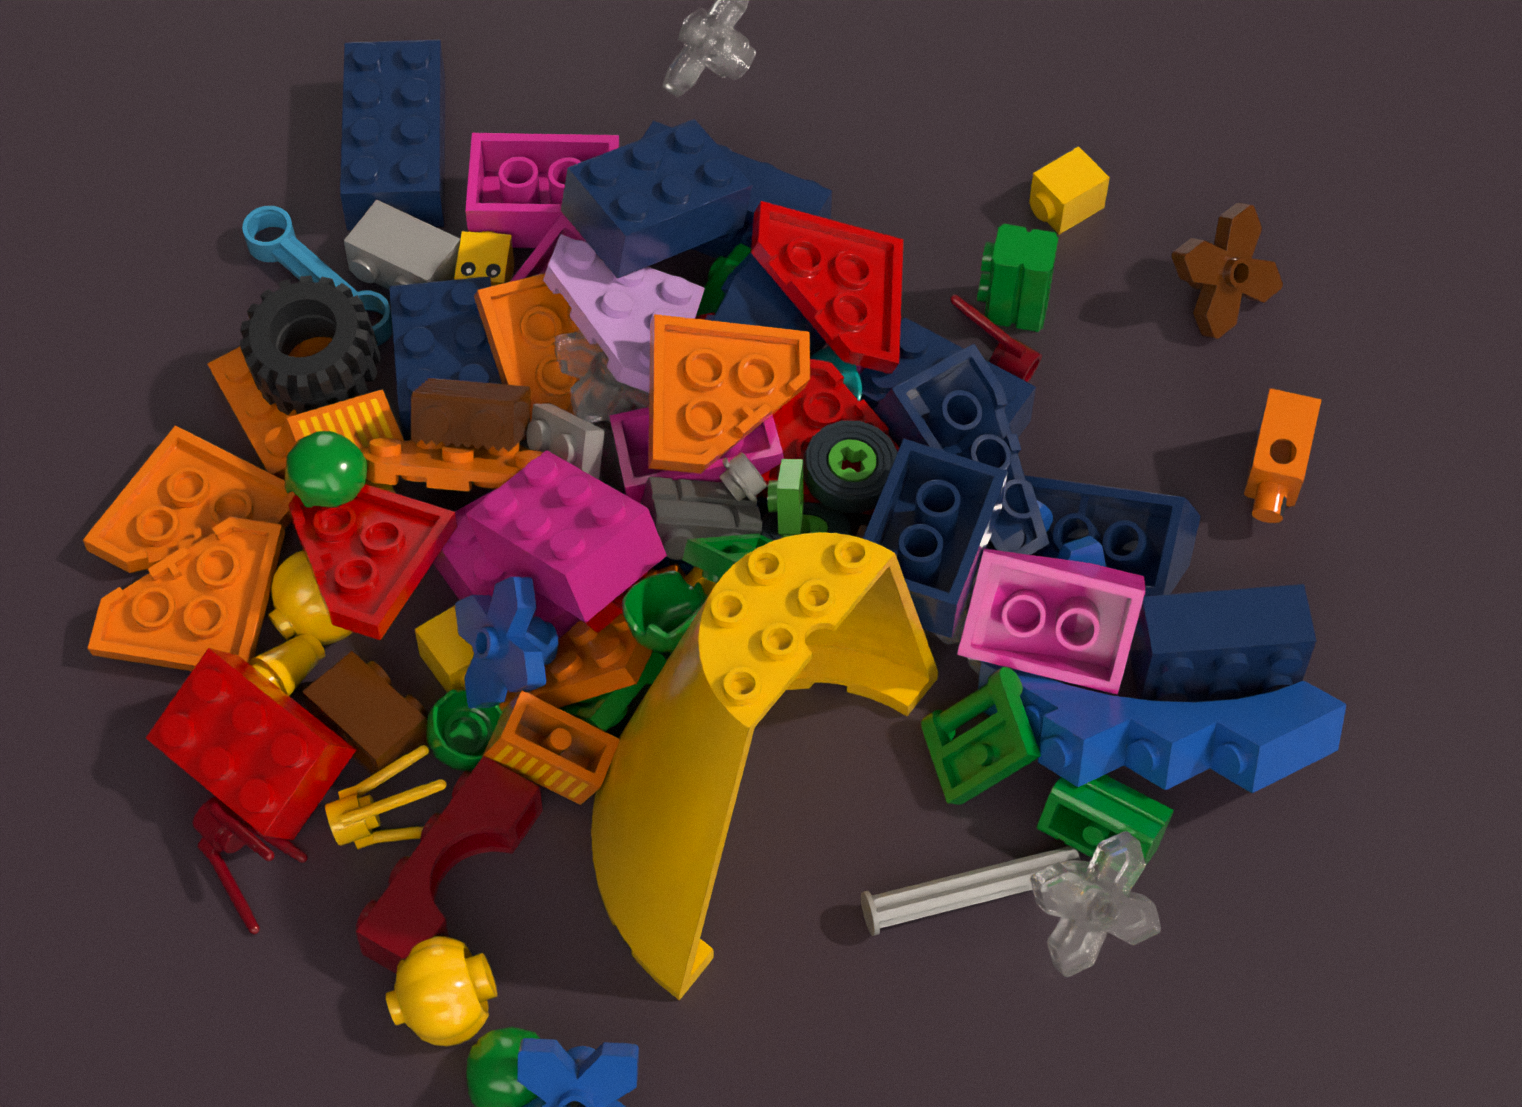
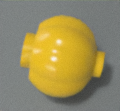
(299, 603)
(442, 991)

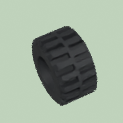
(302, 313)

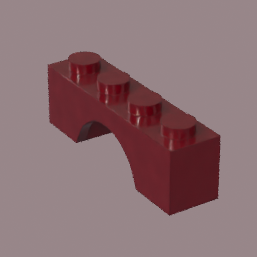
(486, 814)

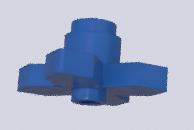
(506, 642)
(578, 1075)

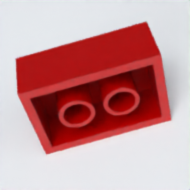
(250, 744)

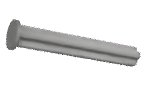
(957, 890)

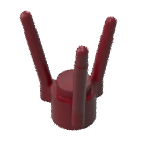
(1010, 353)
(229, 832)

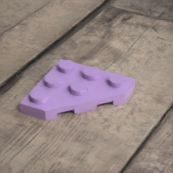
(617, 310)

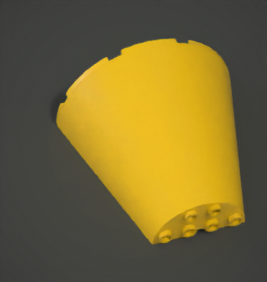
(772, 624)

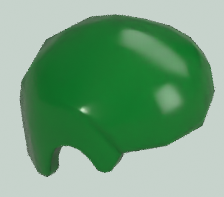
(325, 469)
(662, 609)
(458, 732)
(494, 1069)

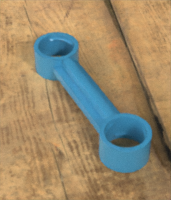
(303, 262)

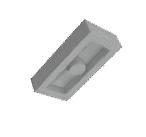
(566, 437)

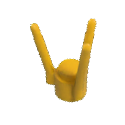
(355, 816)

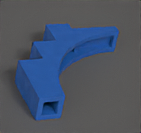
(1169, 742)

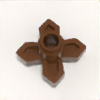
(1226, 270)

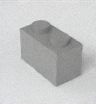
(399, 249)

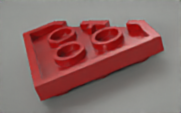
(838, 279)
(816, 406)
(370, 554)

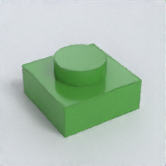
(787, 496)

